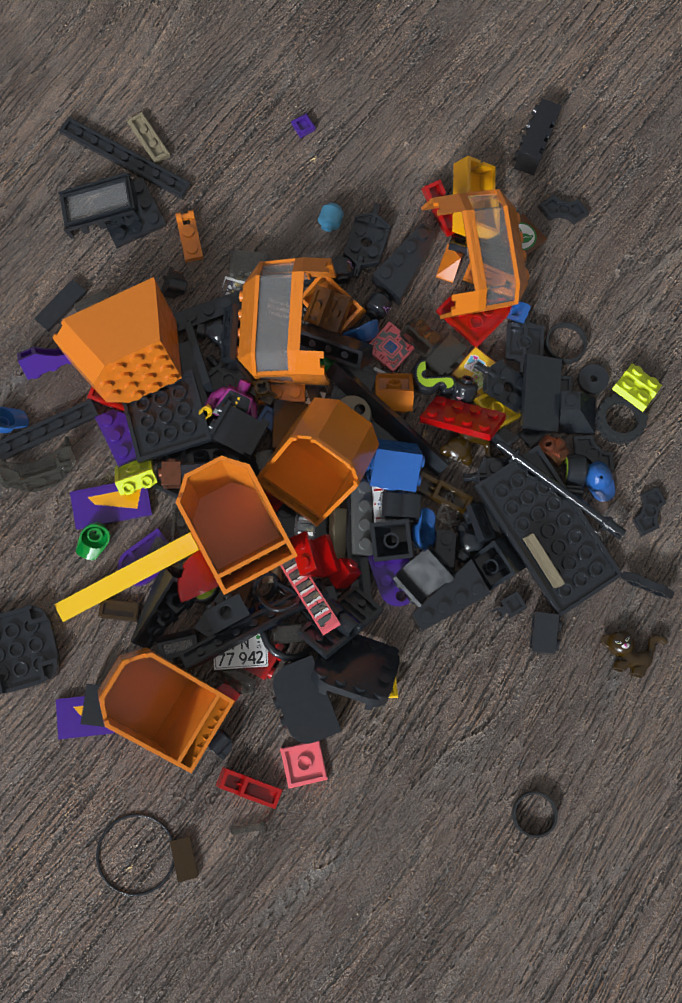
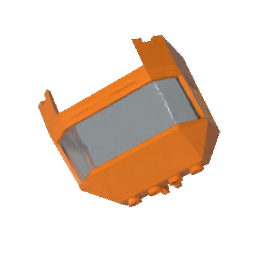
(493, 250)
(273, 321)

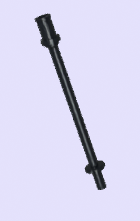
(605, 522)

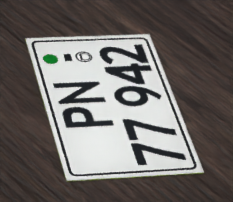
(245, 655)

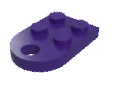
(139, 551)
(383, 574)

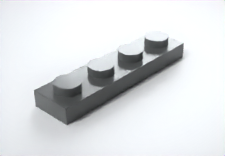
(361, 518)

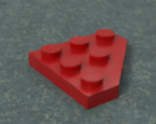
(474, 326)

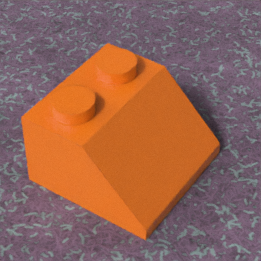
(395, 390)

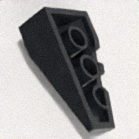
(160, 609)

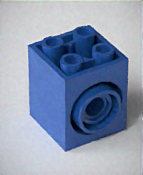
(396, 466)

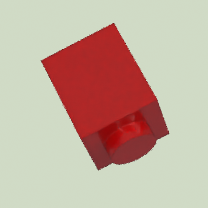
(347, 575)

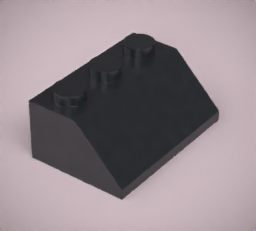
(204, 453)

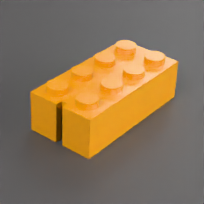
(470, 176)

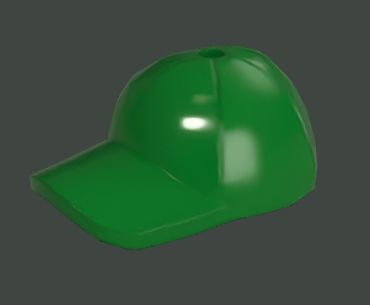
(92, 543)

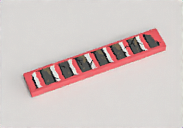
(311, 598)

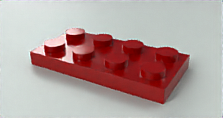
(463, 418)

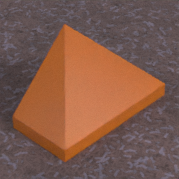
(449, 265)

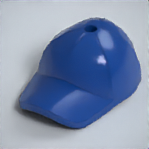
(365, 332)
(12, 419)
(604, 488)
(423, 531)

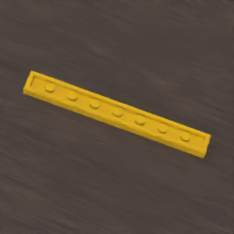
(127, 577)

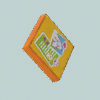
(467, 367)

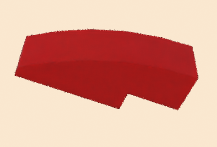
(437, 190)
(248, 787)

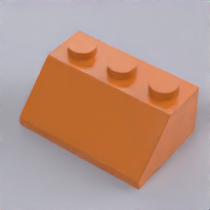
(356, 310)

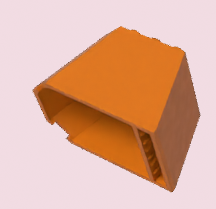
(124, 343)
(320, 459)
(233, 522)
(162, 707)

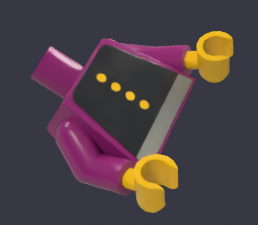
(238, 396)

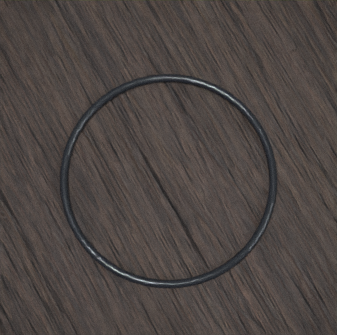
(98, 848)

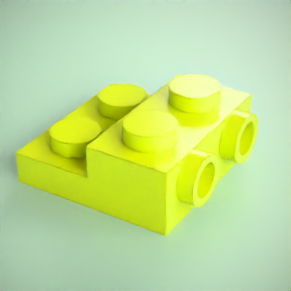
(637, 387)
(134, 476)

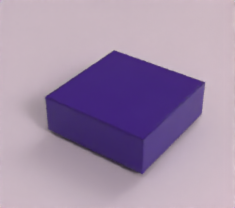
(303, 125)

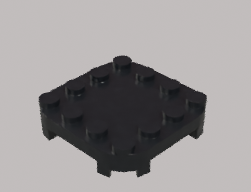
(27, 649)
(359, 670)

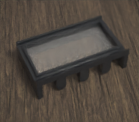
(98, 203)

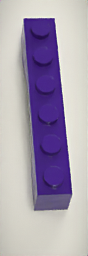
(41, 360)

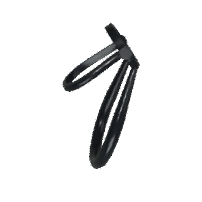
(264, 636)

